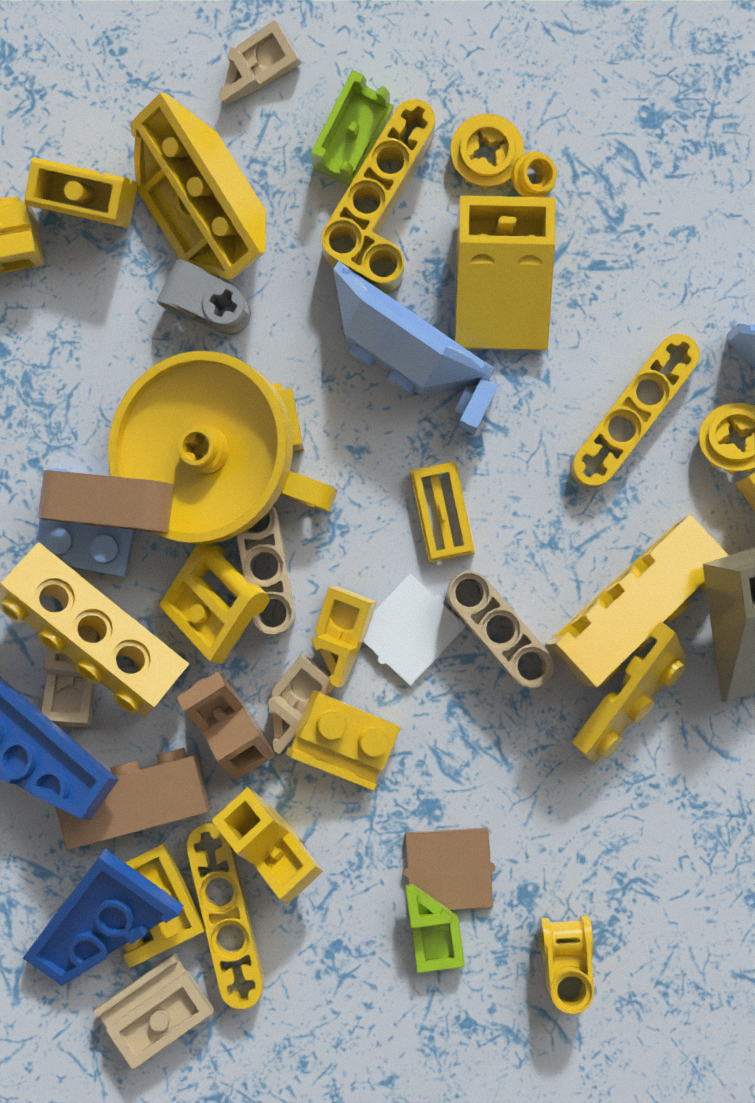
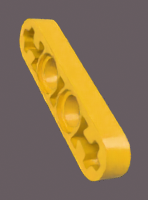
(637, 413)
(219, 915)

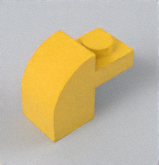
(268, 843)

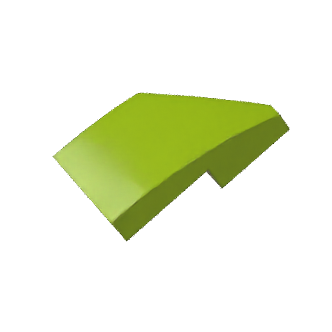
(434, 932)

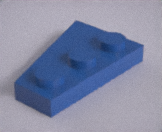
(98, 917)

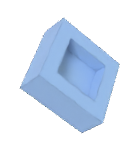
(474, 405)

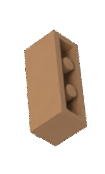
(142, 799)

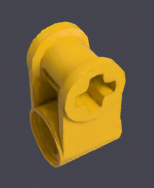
(568, 958)

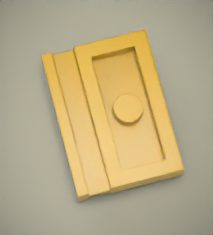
(343, 740)

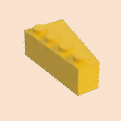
(635, 603)

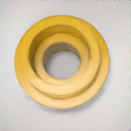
(544, 169)

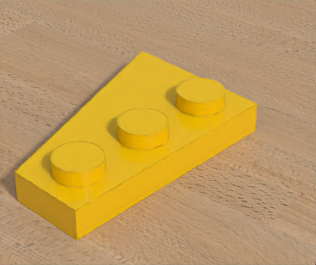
(641, 683)

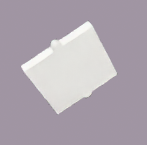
(411, 629)

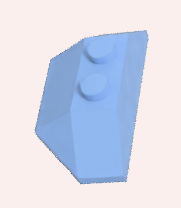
(401, 341)

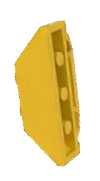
(196, 190)

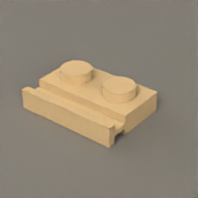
(154, 1010)

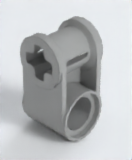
(198, 295)

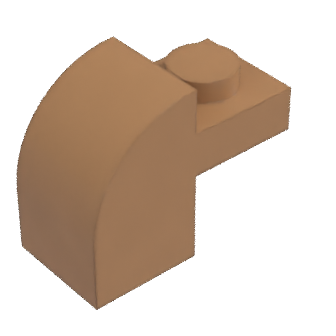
(226, 725)

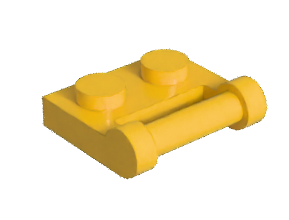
(203, 612)
(162, 870)

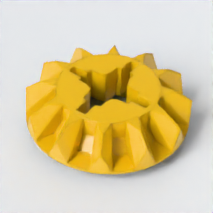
(493, 131)
(715, 433)

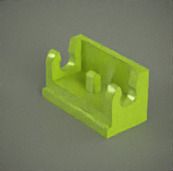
(351, 129)

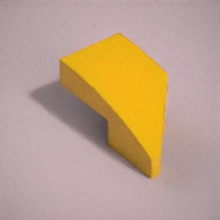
(342, 630)

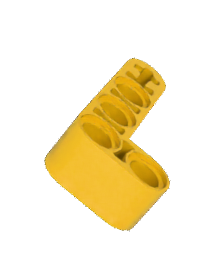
(385, 190)

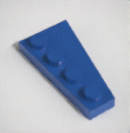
(47, 760)

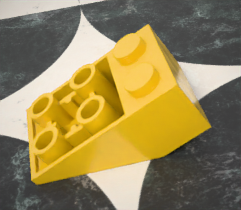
(504, 272)

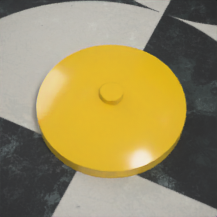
(212, 434)

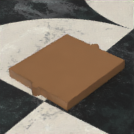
(451, 866)

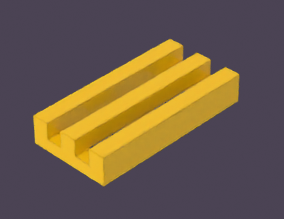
(449, 550)

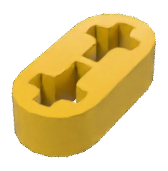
(309, 492)

